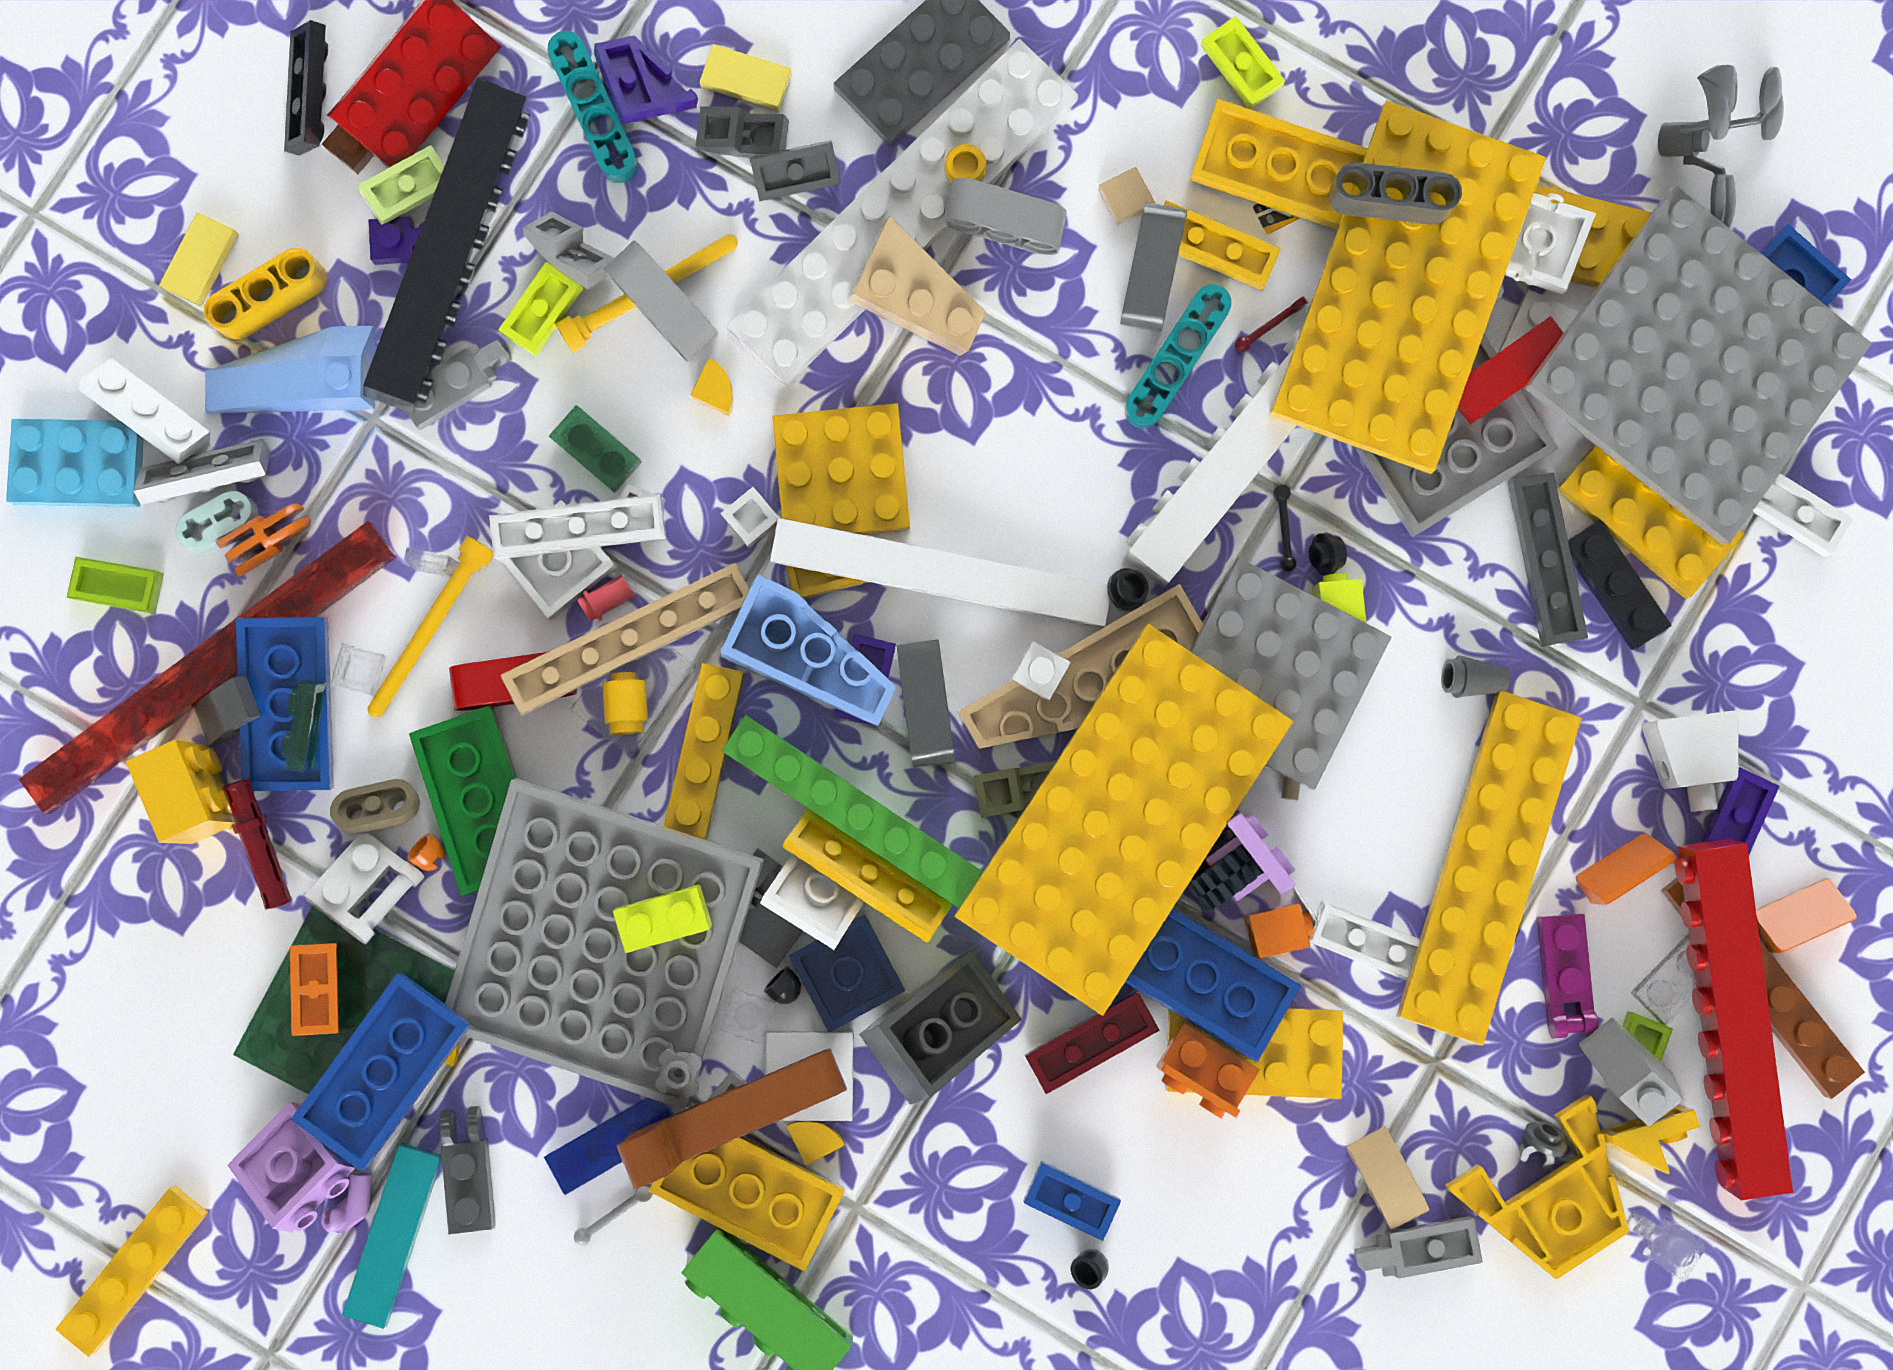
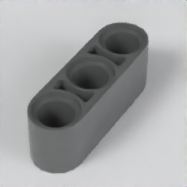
(1412, 184)
(1153, 266)
(925, 703)

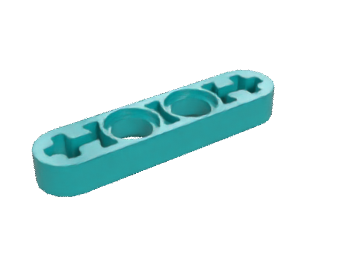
(589, 108)
(1180, 358)

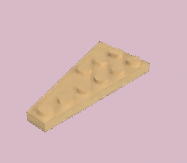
(1019, 714)

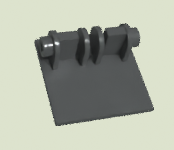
(763, 929)

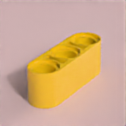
(246, 292)

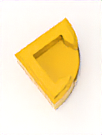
(714, 388)
(814, 1139)

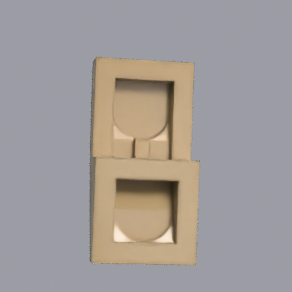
(1388, 1178)

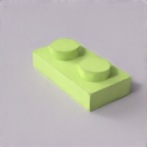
(403, 185)

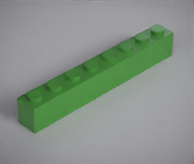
(852, 811)

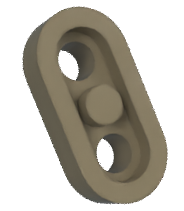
(376, 805)

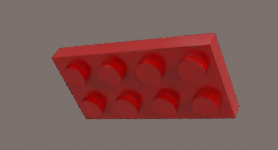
(414, 80)

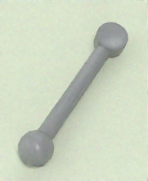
(582, 1236)

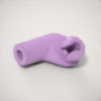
(352, 1208)

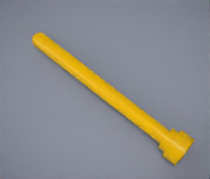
(578, 329)
(472, 559)

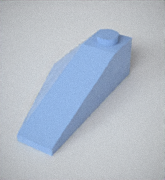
(301, 375)
(797, 648)

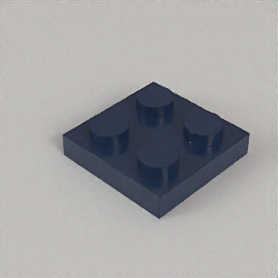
(850, 977)

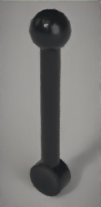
(1281, 495)

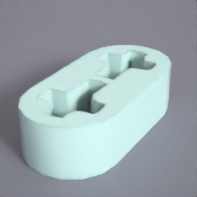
(211, 513)

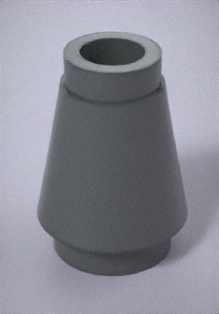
(1473, 677)

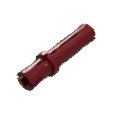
(257, 844)

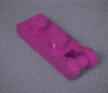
(1566, 974)

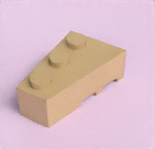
(916, 292)

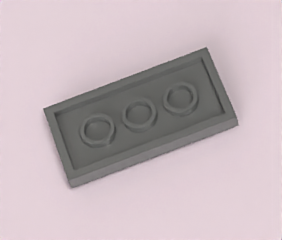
(920, 64)

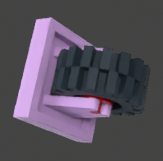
(1241, 865)

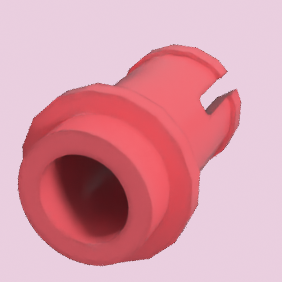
(605, 598)

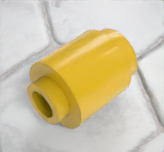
(625, 704)

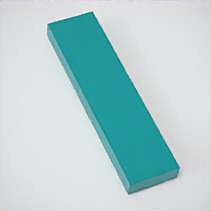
(392, 1235)

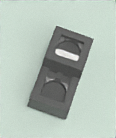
(740, 133)
(226, 710)

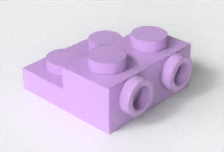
(289, 1172)

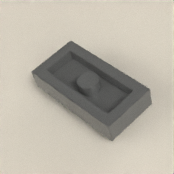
(795, 170)

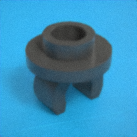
(1545, 1139)

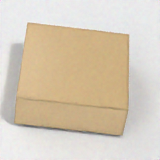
(1125, 195)

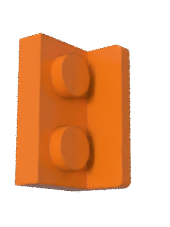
(1206, 1069)

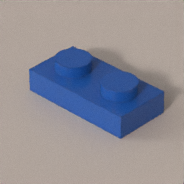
(1071, 1200)

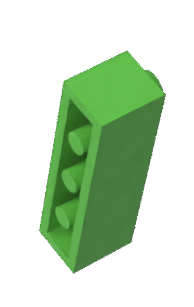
(765, 1304)

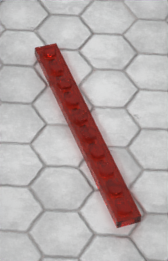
(200, 672)

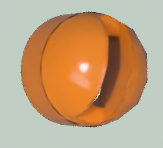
(425, 852)

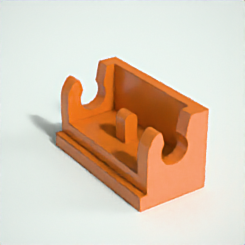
(314, 989)

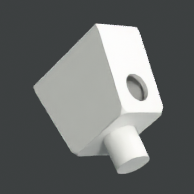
(1695, 754)

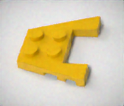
(1565, 1212)

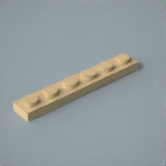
(626, 639)

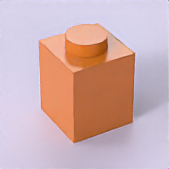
(1278, 930)

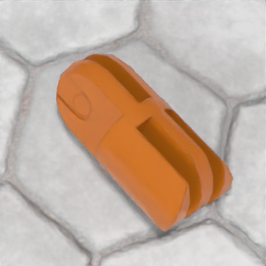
(264, 536)

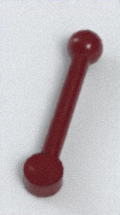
(1242, 344)

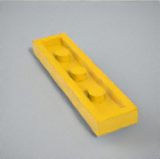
(701, 753)
(867, 875)
(131, 1271)

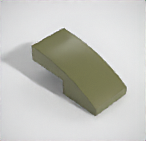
(1009, 789)

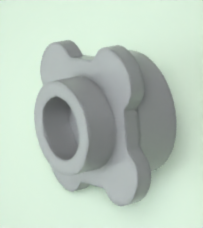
(687, 1063)

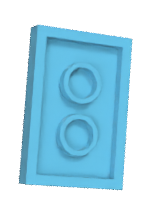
(73, 463)

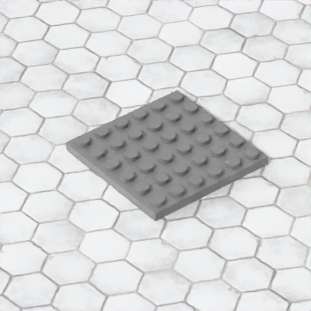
(1698, 365)
(547, 958)

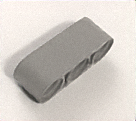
(1005, 216)
(660, 300)

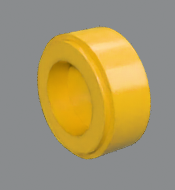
(965, 162)

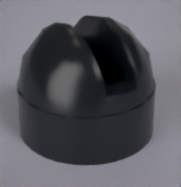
(784, 986)
(1089, 1269)

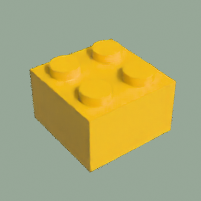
(182, 791)

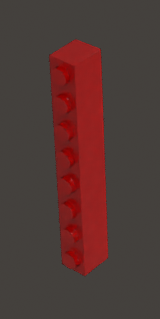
(1734, 1019)

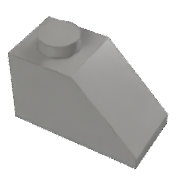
(1632, 1071)

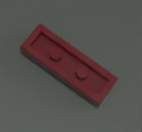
(1091, 1042)

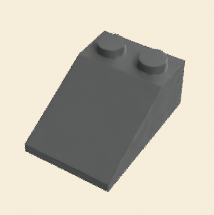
(940, 1028)

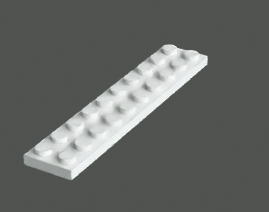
(808, 299)

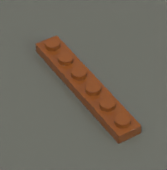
(1797, 1023)

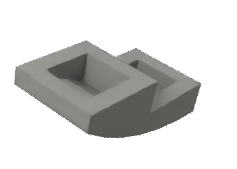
(564, 248)

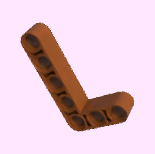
(669, 1142)

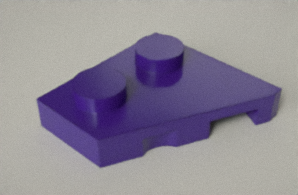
(639, 82)

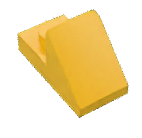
(1642, 1141)

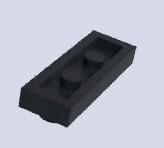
(305, 88)
(1617, 586)

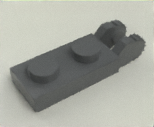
(466, 1174)

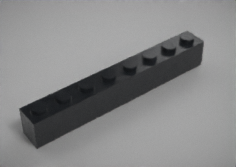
(445, 247)

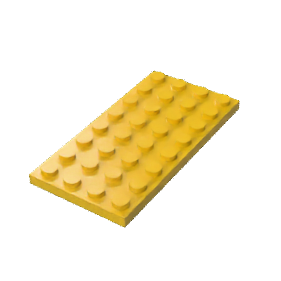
(1407, 299)
(1124, 819)

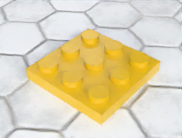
(843, 469)

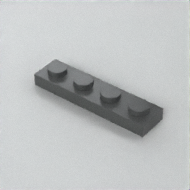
(1547, 559)

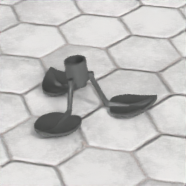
(1690, 138)

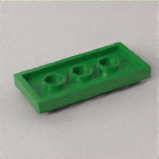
(467, 784)

